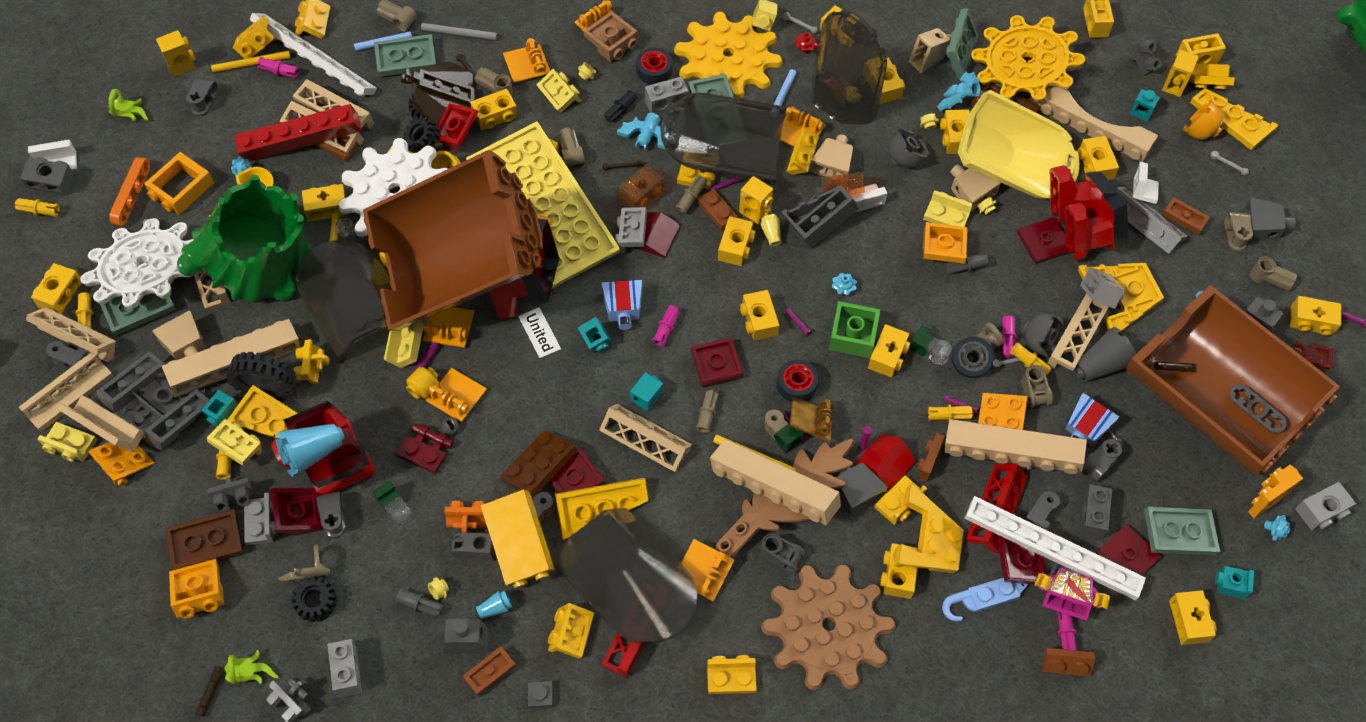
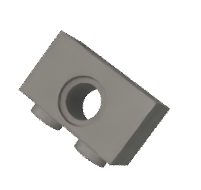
(1102, 288)
(1334, 498)
(344, 668)

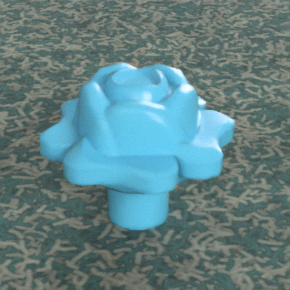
(239, 165)
(844, 284)
(1279, 527)

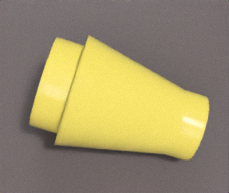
(771, 226)

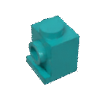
(1147, 100)
(590, 331)
(219, 408)
(1227, 585)

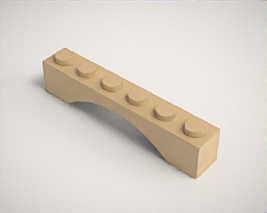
(1129, 140)

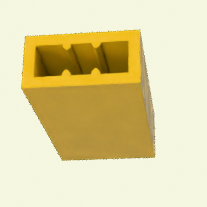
(518, 539)

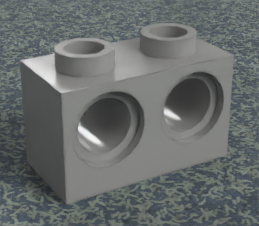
(663, 94)

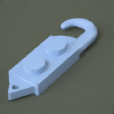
(983, 597)

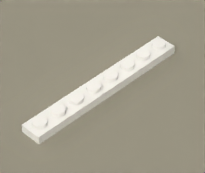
(317, 57)
(1055, 548)

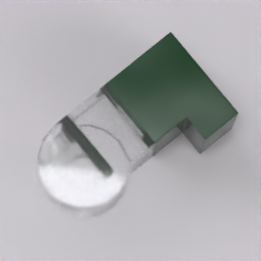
(930, 347)
(393, 503)

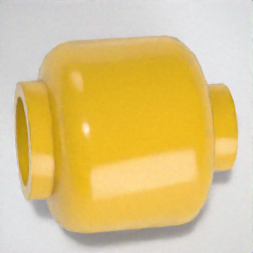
(421, 381)

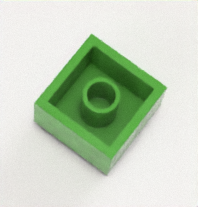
(854, 329)

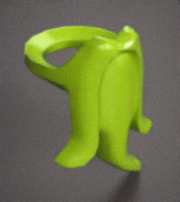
(125, 108)
(243, 669)

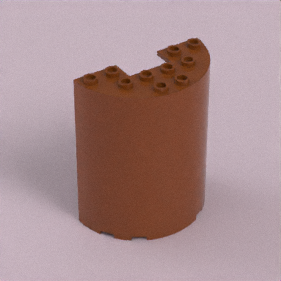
(453, 238)
(1228, 352)

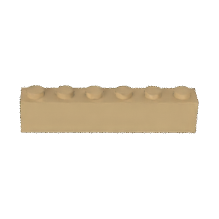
(213, 363)
(1015, 446)
(775, 482)

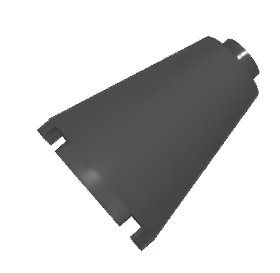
(1105, 356)

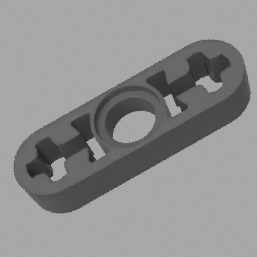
(1267, 424)

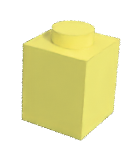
(764, 14)

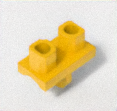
(312, 362)

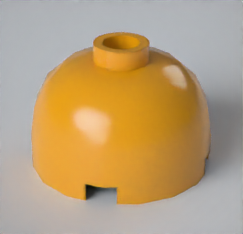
(1205, 122)

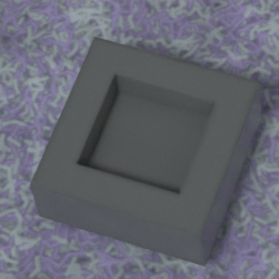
(540, 694)

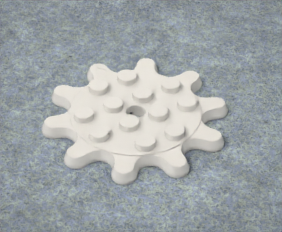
(384, 173)
(119, 268)

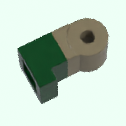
(781, 431)

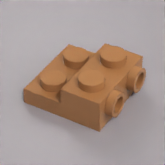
(612, 36)

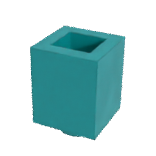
(646, 391)

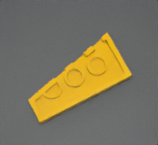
(1242, 125)
(261, 413)
(583, 505)

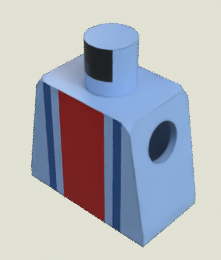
(622, 301)
(1090, 420)

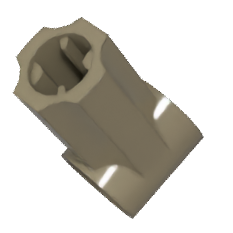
(401, 17)
(493, 81)
(571, 151)
(1266, 270)

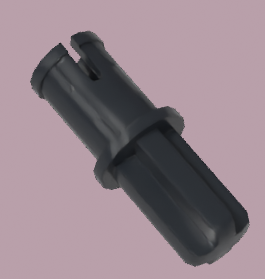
(620, 106)

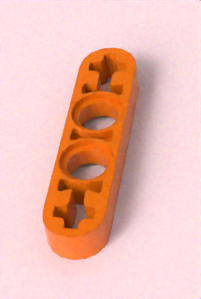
(129, 191)

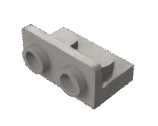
(631, 228)
(259, 521)

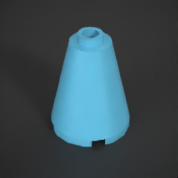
(307, 446)

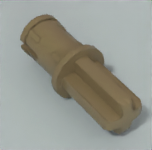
(691, 194)
(707, 412)

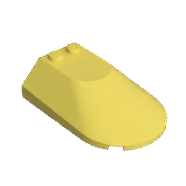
(1015, 145)

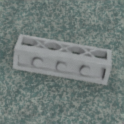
(1151, 222)

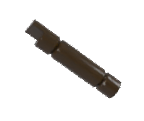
(1174, 366)
(209, 691)

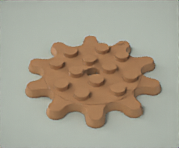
(821, 650)

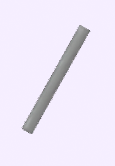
(459, 31)

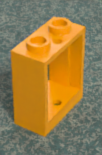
(189, 194)

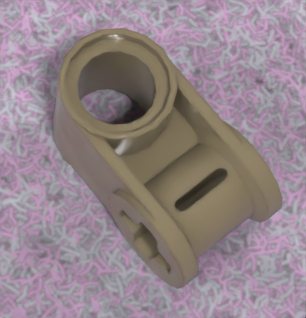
(1238, 230)
(1037, 390)

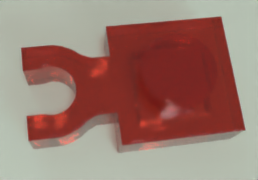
(1316, 354)

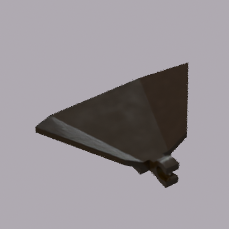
(438, 87)

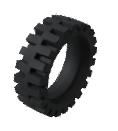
(246, 364)

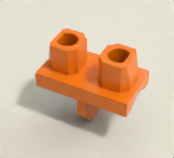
(465, 517)

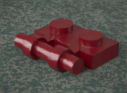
(424, 455)

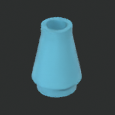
(495, 605)

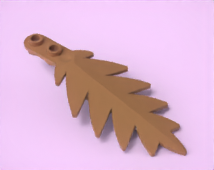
(764, 510)

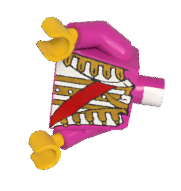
(1071, 593)

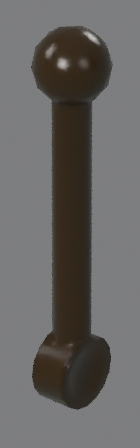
(460, 58)
(640, 163)

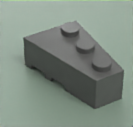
(821, 215)

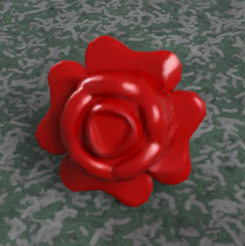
(805, 42)

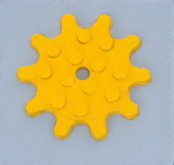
(1042, 44)
(748, 50)

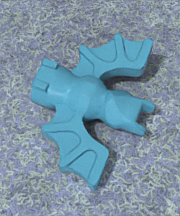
(967, 88)
(647, 128)

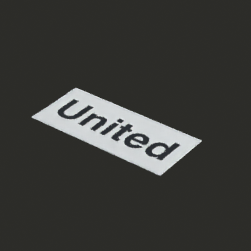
(539, 332)

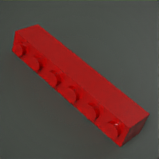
(298, 133)

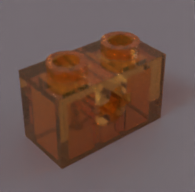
(851, 182)
(641, 188)

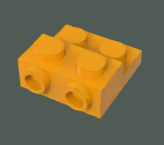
(945, 242)
(1275, 489)
(196, 589)

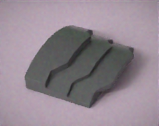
(146, 401)

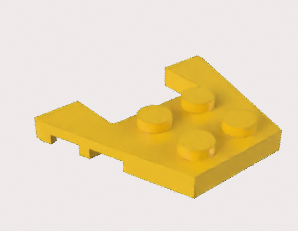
(1139, 296)
(938, 540)

